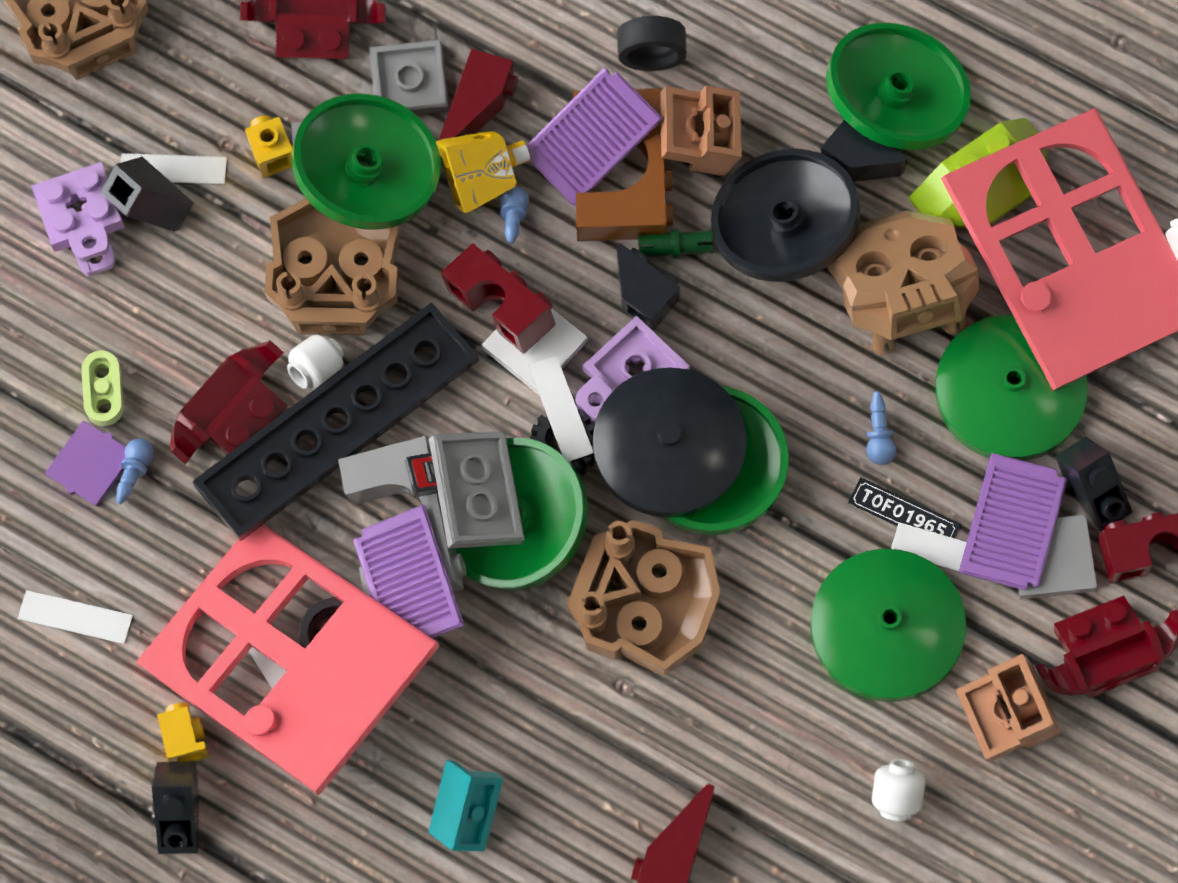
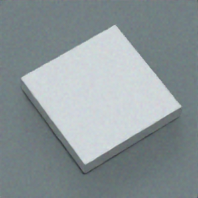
(561, 340)

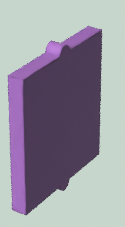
(88, 463)

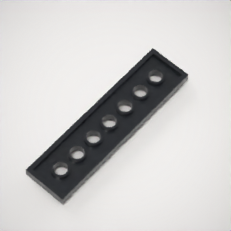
(310, 415)

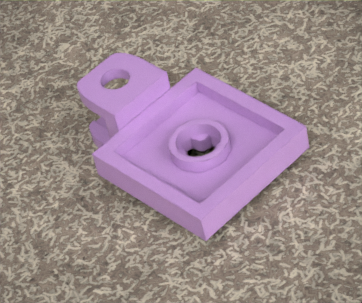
(81, 230)
(609, 365)

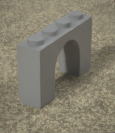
(383, 474)

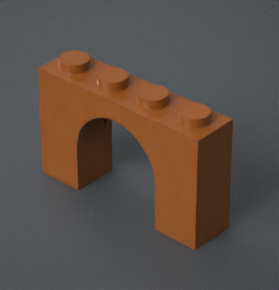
(637, 208)

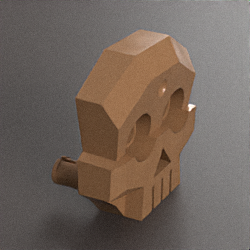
(66, 42)
(906, 277)
(305, 289)
(673, 607)

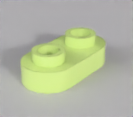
(102, 390)

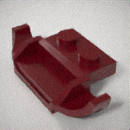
(313, 26)
(229, 404)
(1108, 649)

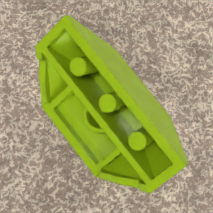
(1006, 189)

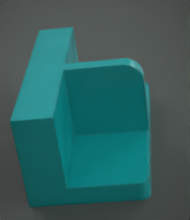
(465, 807)

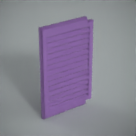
(592, 134)
(1013, 523)
(408, 572)

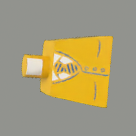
(480, 167)

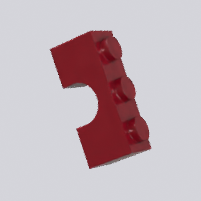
(480, 277)
(1126, 545)

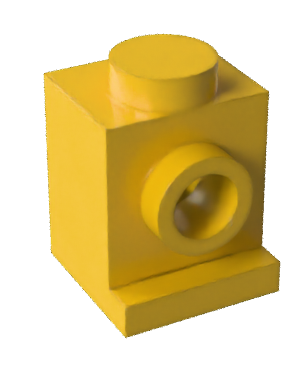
(273, 155)
(182, 734)

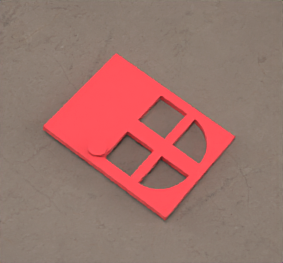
(1103, 300)
(329, 689)

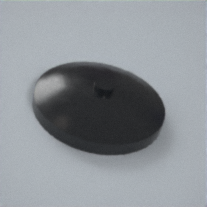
(785, 215)
(669, 442)

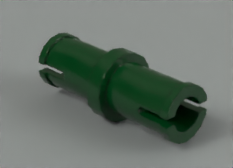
(676, 243)

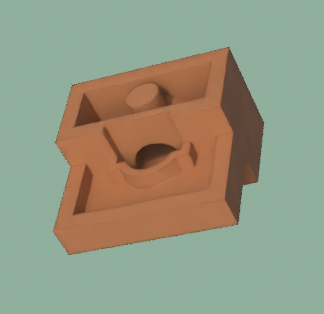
(701, 128)
(1027, 702)

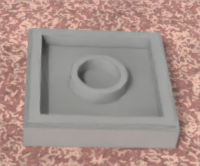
(411, 75)
(1068, 563)

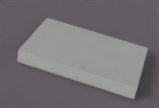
(476, 489)

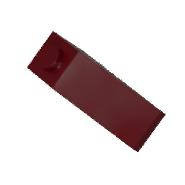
(479, 94)
(675, 849)

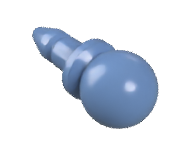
(513, 211)
(880, 447)
(138, 455)

